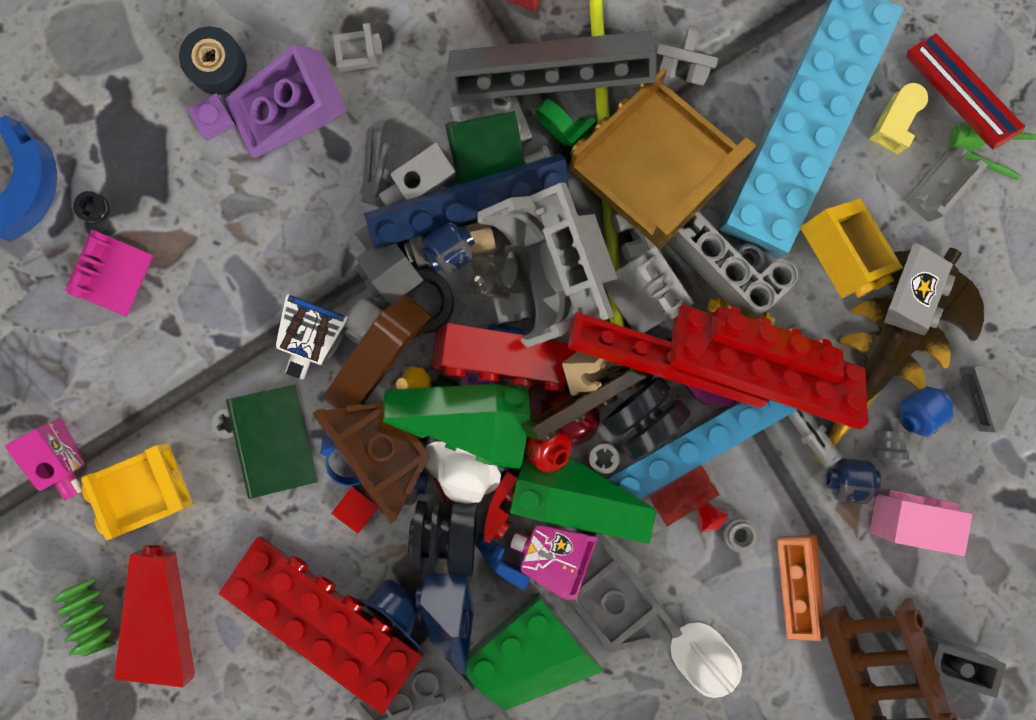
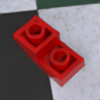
(497, 515)

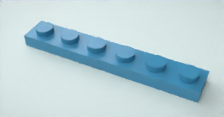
(697, 446)

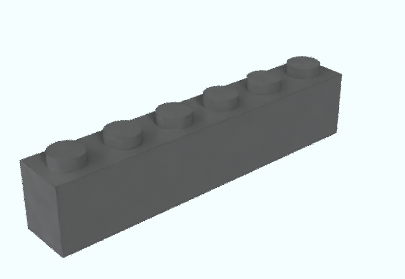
(552, 66)

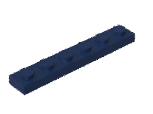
(461, 201)

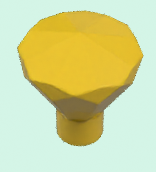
(413, 378)

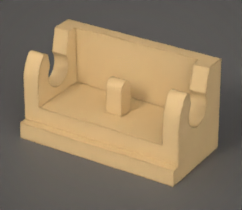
(583, 370)

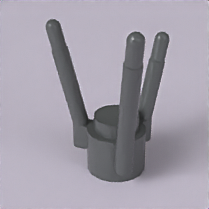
(376, 184)

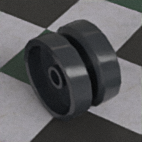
(650, 423)

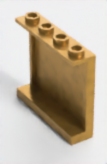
(657, 160)

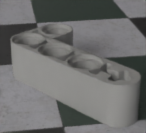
(727, 259)

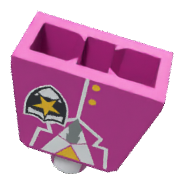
(49, 458)
(555, 558)

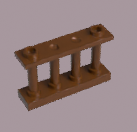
(853, 662)

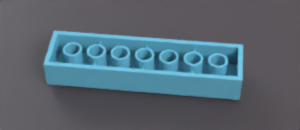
(810, 123)

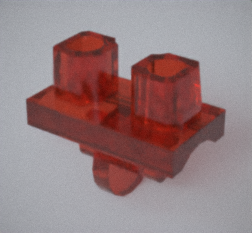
(683, 495)

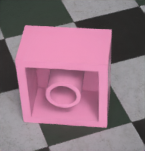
(921, 522)

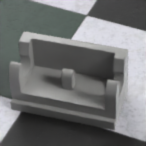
(944, 184)
(517, 306)

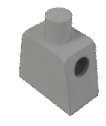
(429, 167)

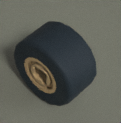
(223, 70)

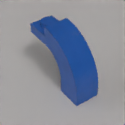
(32, 181)

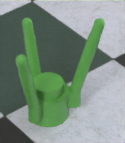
(964, 136)

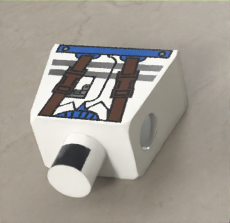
(308, 334)

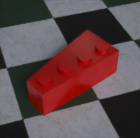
(498, 356)

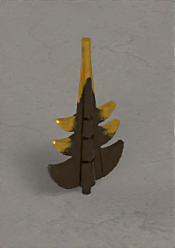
(892, 348)

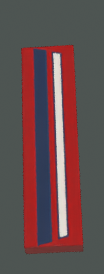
(965, 91)

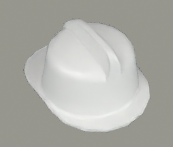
(460, 474)
(706, 660)

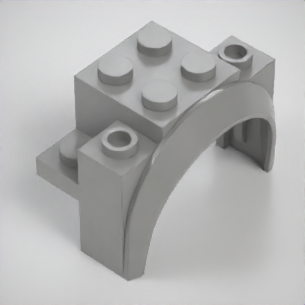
(565, 258)

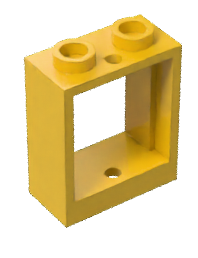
(851, 248)

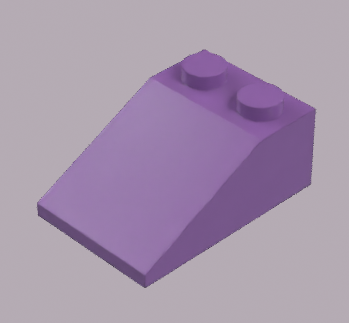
(285, 100)

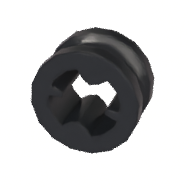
(86, 197)

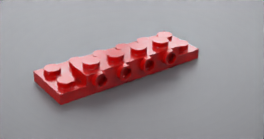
(770, 363)
(321, 624)

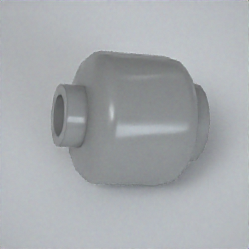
(362, 317)

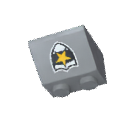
(920, 290)

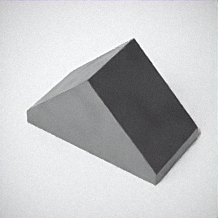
(990, 396)

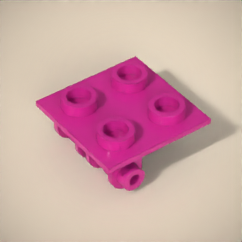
(108, 273)

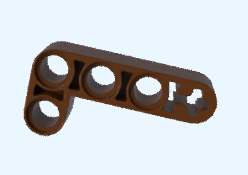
(377, 352)

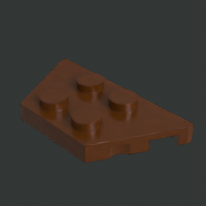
(378, 454)

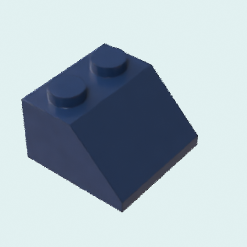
(447, 616)

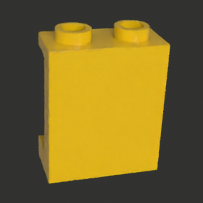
(136, 492)

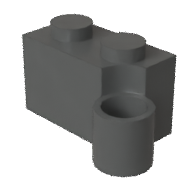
(385, 269)
(963, 667)

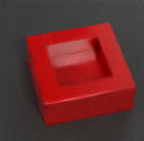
(355, 509)

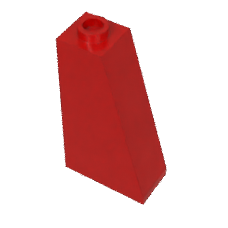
(154, 625)

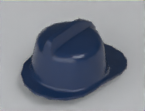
(396, 606)

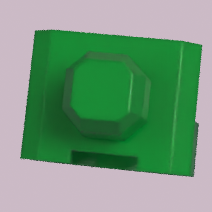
(561, 125)

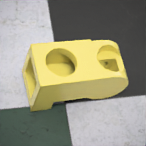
(897, 116)

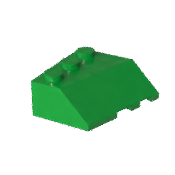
(529, 656)

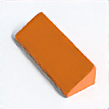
(801, 587)

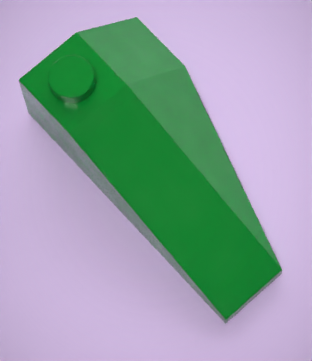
(469, 417)
(582, 501)

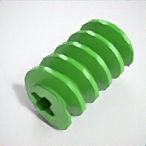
(83, 619)

